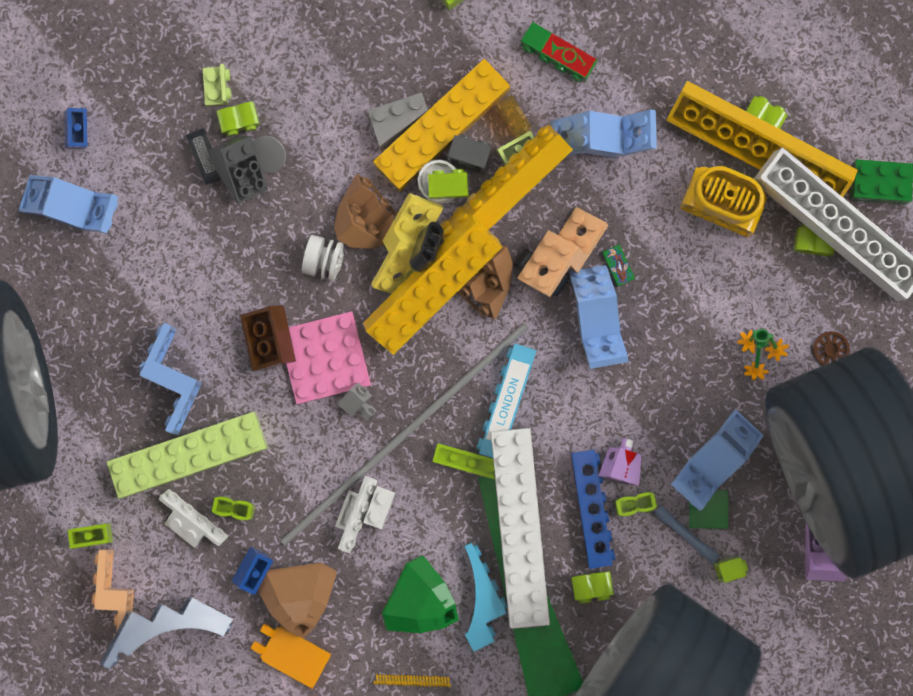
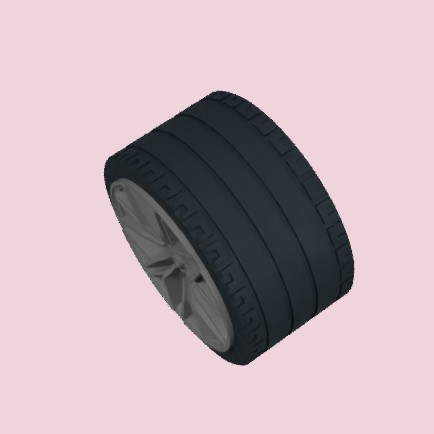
(849, 457)

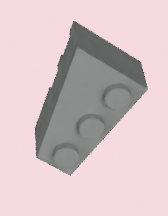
(396, 117)

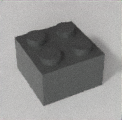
(469, 154)

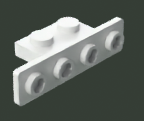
(353, 512)
(190, 523)

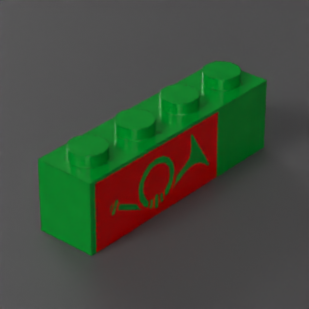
(558, 52)

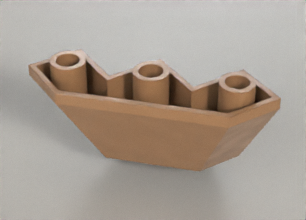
(362, 218)
(490, 284)
(298, 595)

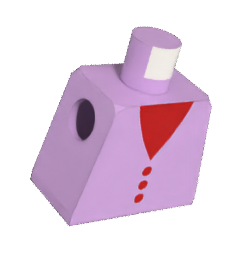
(622, 464)

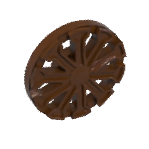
(830, 348)

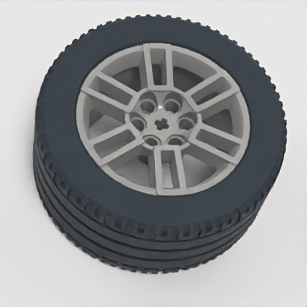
(26, 398)

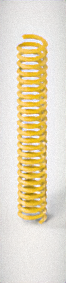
(421, 684)

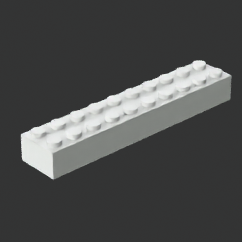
(838, 223)
(520, 528)

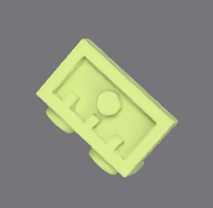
(216, 85)

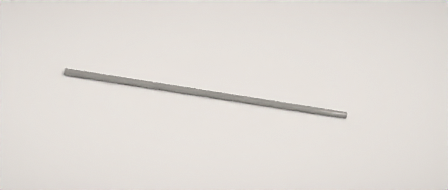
(404, 434)

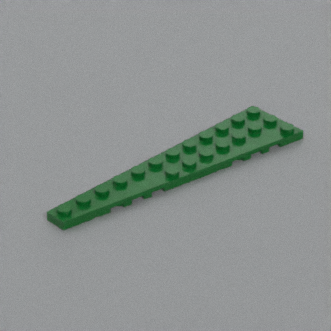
(541, 649)

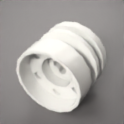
(322, 257)

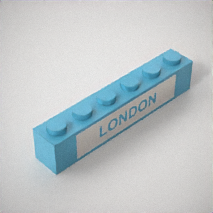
(509, 395)

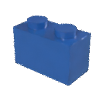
(76, 128)
(252, 570)

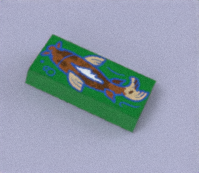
(618, 265)

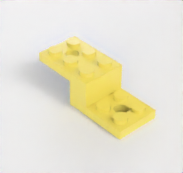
(402, 239)

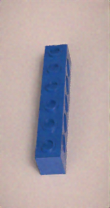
(606, 557)

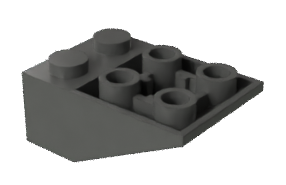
(239, 168)

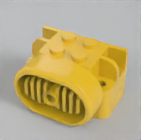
(725, 199)

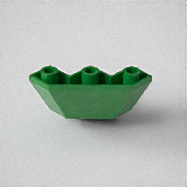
(419, 600)

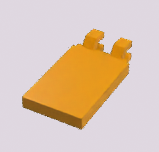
(292, 655)

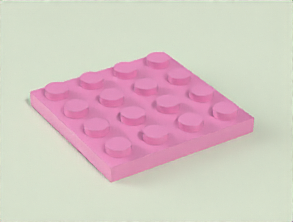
(326, 358)

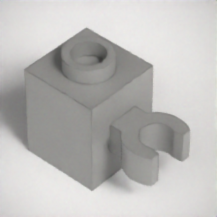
(356, 400)

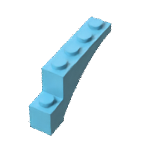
(487, 602)

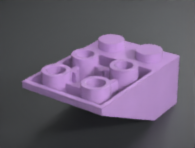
(817, 563)

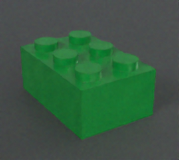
(882, 182)

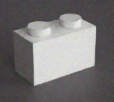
(379, 507)

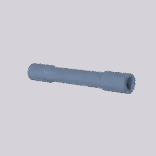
(707, 552)

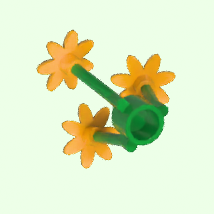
(760, 340)

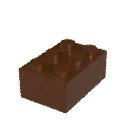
(268, 338)

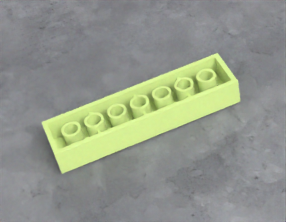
(187, 455)

